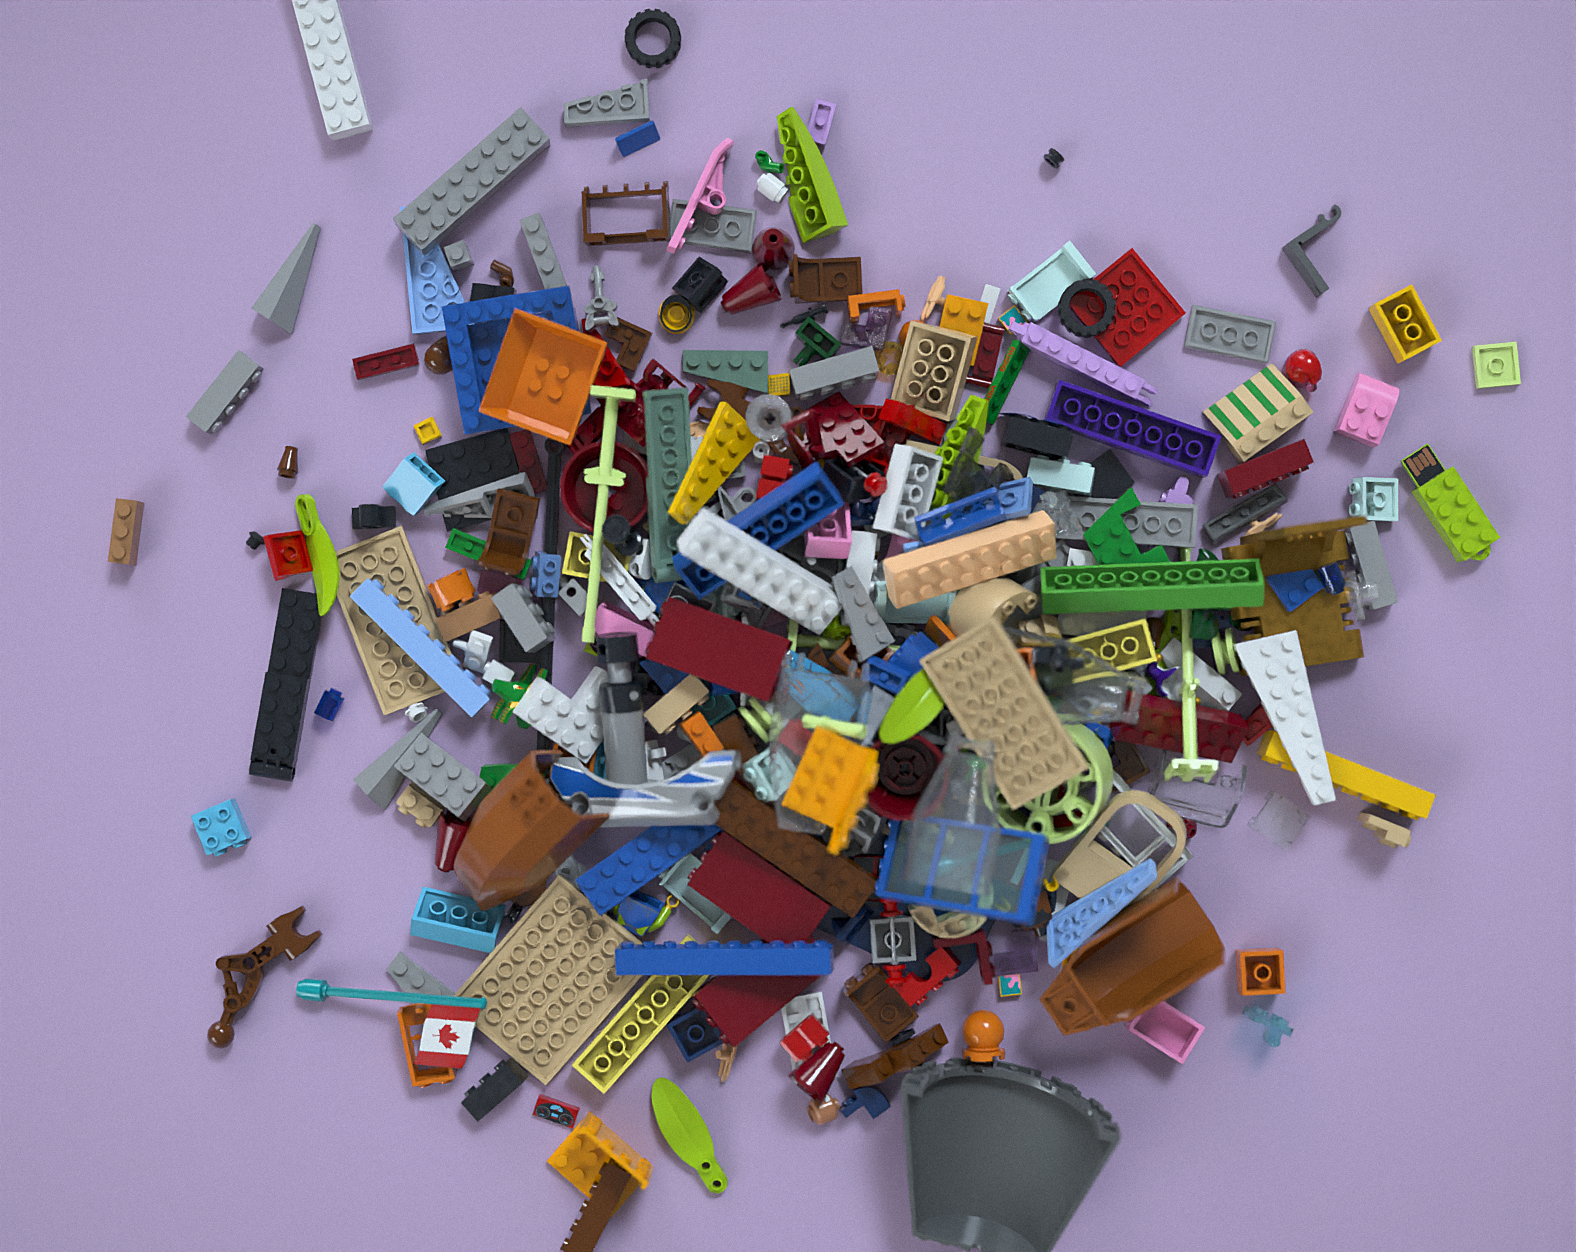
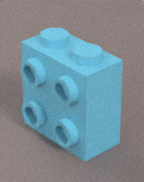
(413, 484)
(221, 827)

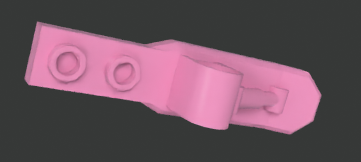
(708, 187)

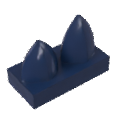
(863, 513)
(847, 929)

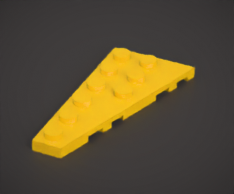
(719, 453)

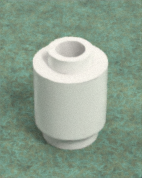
(772, 187)

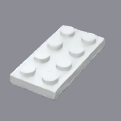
(798, 1010)

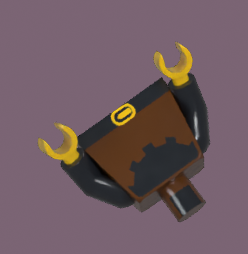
(1045, 907)

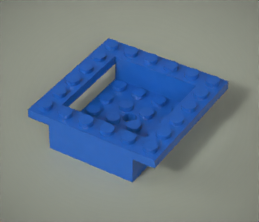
(477, 346)

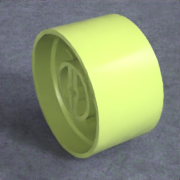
(1047, 804)

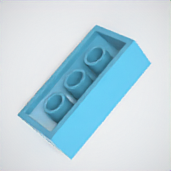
(456, 920)

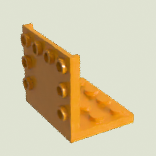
(832, 783)
(587, 1149)

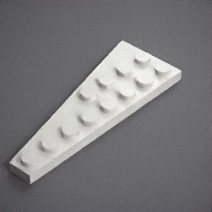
(1283, 686)

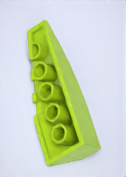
(812, 190)
(971, 415)

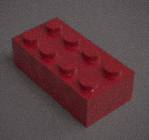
(1268, 467)

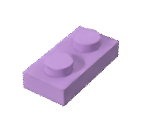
(821, 121)

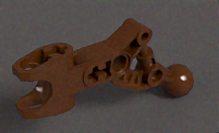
(735, 397)
(284, 939)

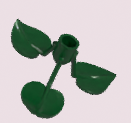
(1204, 623)

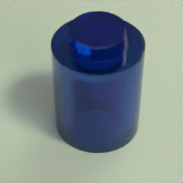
(1332, 578)
(329, 704)

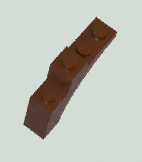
(895, 1059)

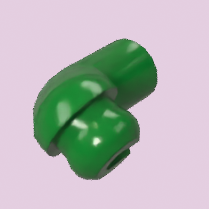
(767, 164)

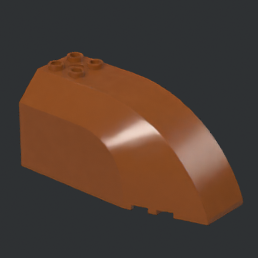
(520, 835)
(1135, 961)

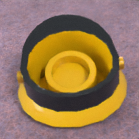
(676, 314)

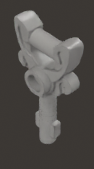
(600, 305)

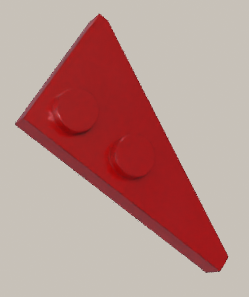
(610, 372)

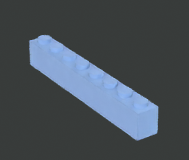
(421, 647)

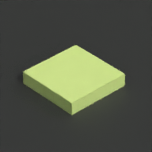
(1496, 365)

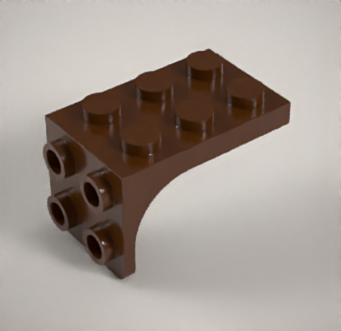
(824, 279)
(510, 532)
(879, 1002)

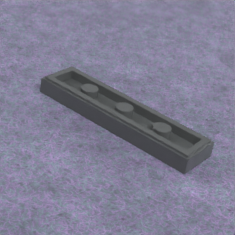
(1244, 513)

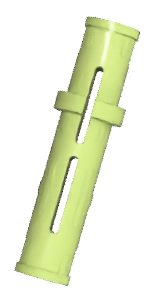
(835, 726)

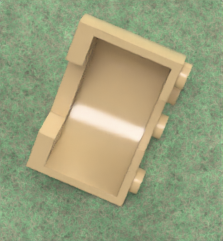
(986, 599)
(946, 925)

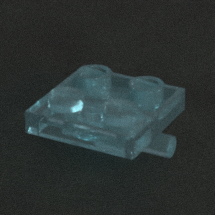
(1276, 1024)

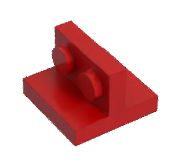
(288, 554)

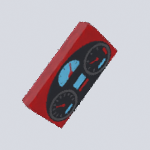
(556, 1111)

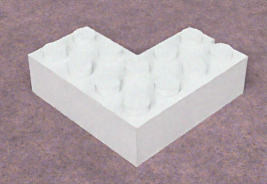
(568, 722)

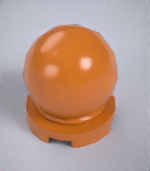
(983, 1034)

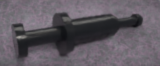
(802, 317)

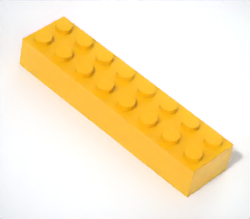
(1358, 780)

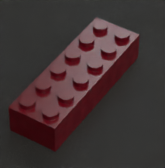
(1161, 727)

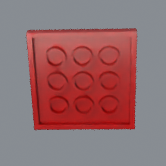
(1142, 307)

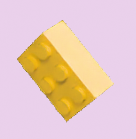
(1404, 324)

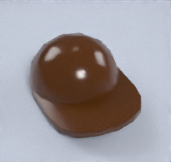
(438, 357)

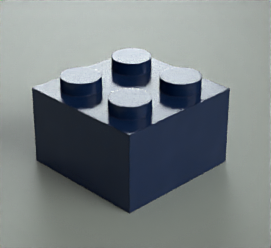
(693, 1034)

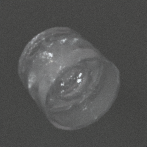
(762, 408)

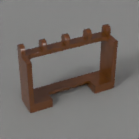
(650, 235)

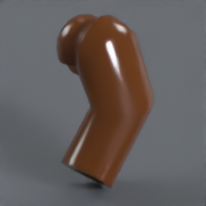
(505, 272)

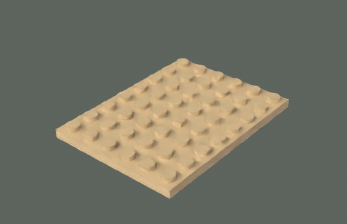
(550, 980)

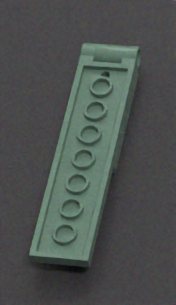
(668, 462)

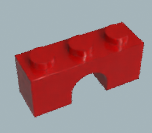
(918, 423)
(943, 964)

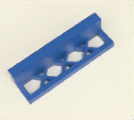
(960, 521)

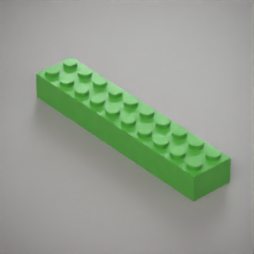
(1152, 586)

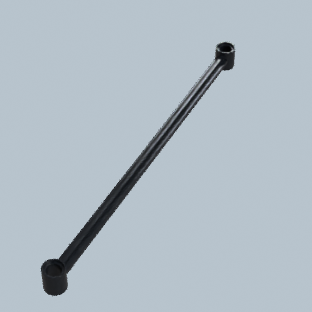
(551, 544)

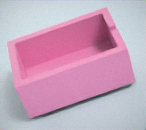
(615, 619)
(1167, 1030)

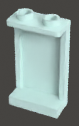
(1043, 287)
(913, 613)
(676, 882)

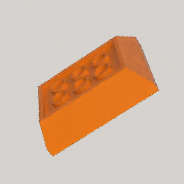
(543, 377)

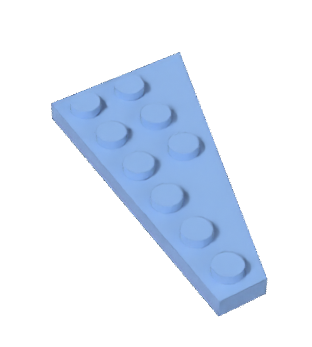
(429, 287)
(1085, 916)

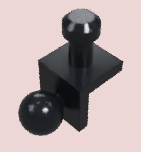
(637, 675)

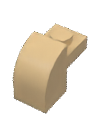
(1044, 625)

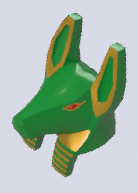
(512, 694)

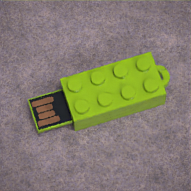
(1450, 506)

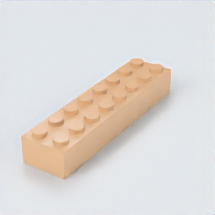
(970, 559)

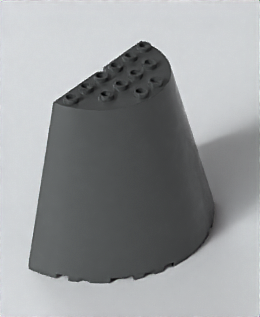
(999, 1154)

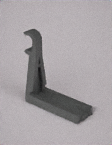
(1300, 259)

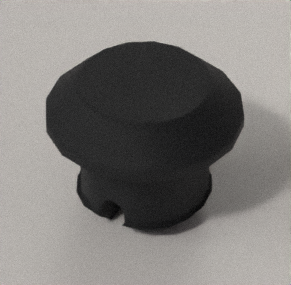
(255, 540)

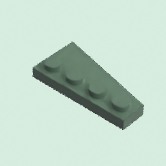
(738, 367)

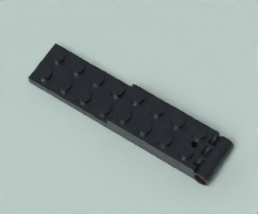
(286, 687)

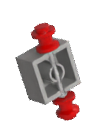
(892, 941)

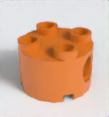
(451, 588)

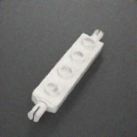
(623, 584)

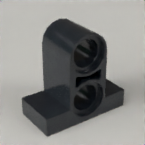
(373, 516)

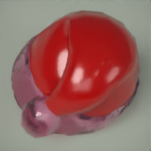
(1302, 369)

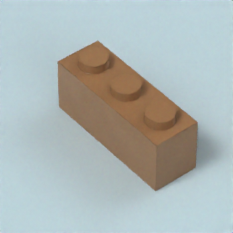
(126, 531)
(468, 617)

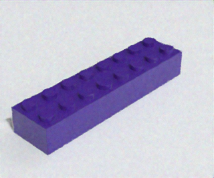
(1133, 429)

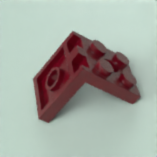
(983, 948)

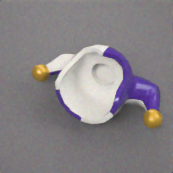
(1167, 680)

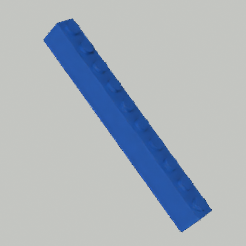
(724, 958)

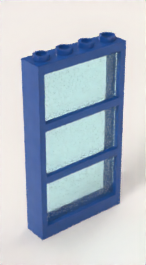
(1013, 885)

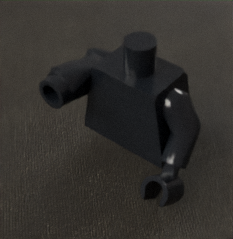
(1055, 667)

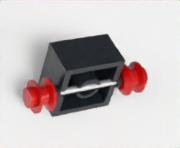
(855, 482)

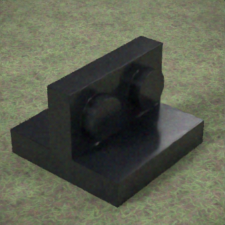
(700, 284)

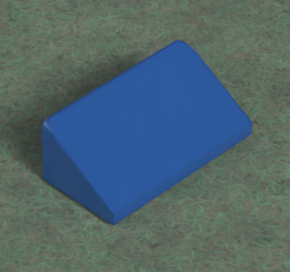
(637, 138)
(887, 675)

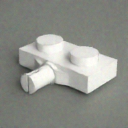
(475, 650)

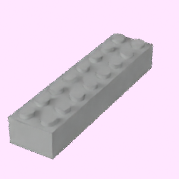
(472, 181)

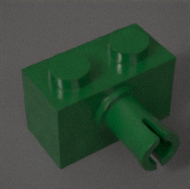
(815, 341)

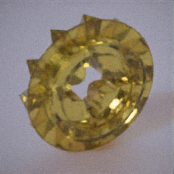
(889, 348)

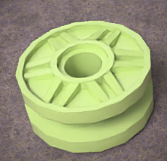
(1224, 652)
(757, 719)

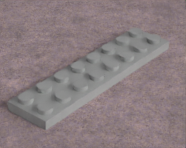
(1148, 524)

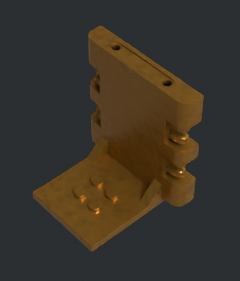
(1319, 617)

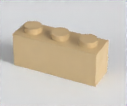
(677, 704)

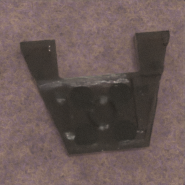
(967, 476)

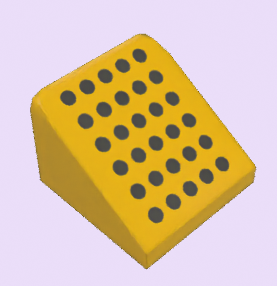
(779, 384)

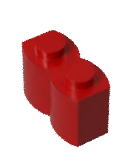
(804, 1038)

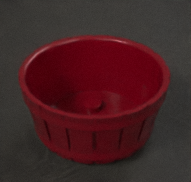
(581, 497)

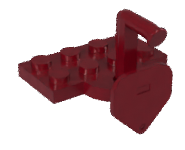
(633, 413)
(832, 430)

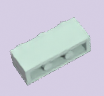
(1061, 475)

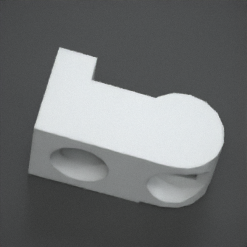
(640, 563)

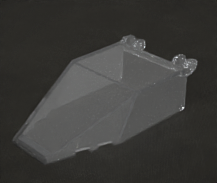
(813, 694)

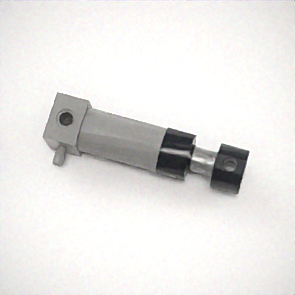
(622, 710)

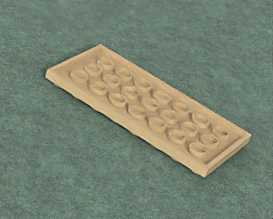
(392, 672)
(1002, 703)

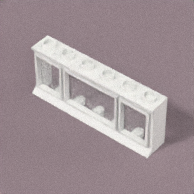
(1135, 830)

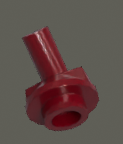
(1191, 827)

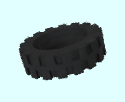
(647, 17)
(1106, 297)

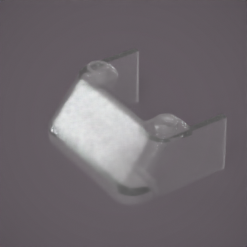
(1198, 800)

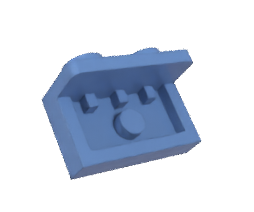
(545, 575)

